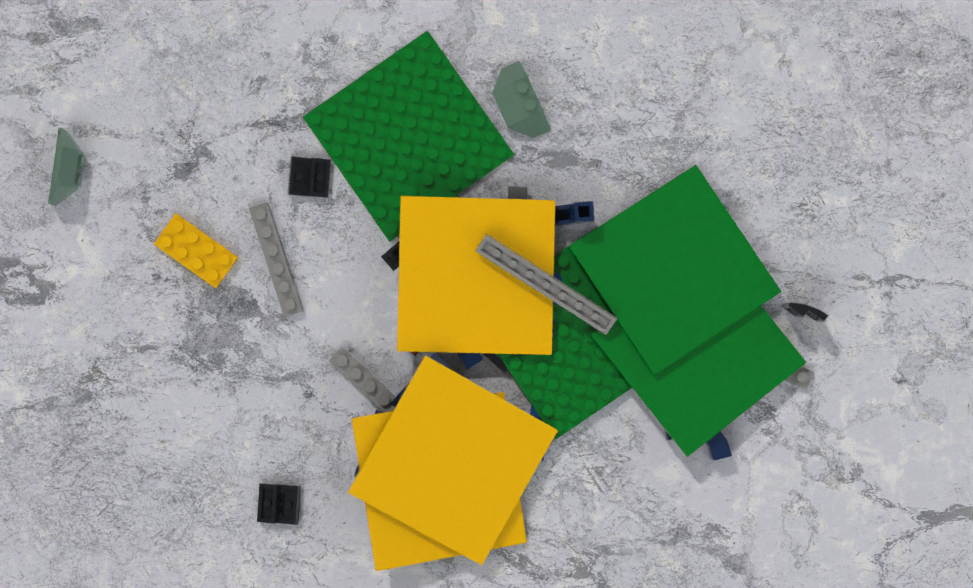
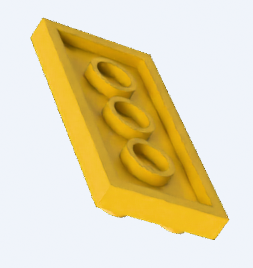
(196, 250)

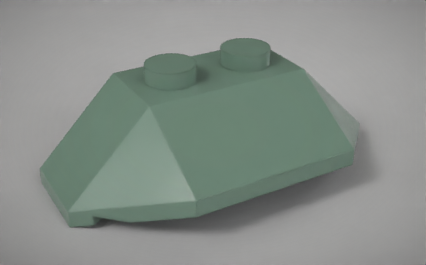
(519, 102)
(66, 168)

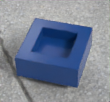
(470, 359)

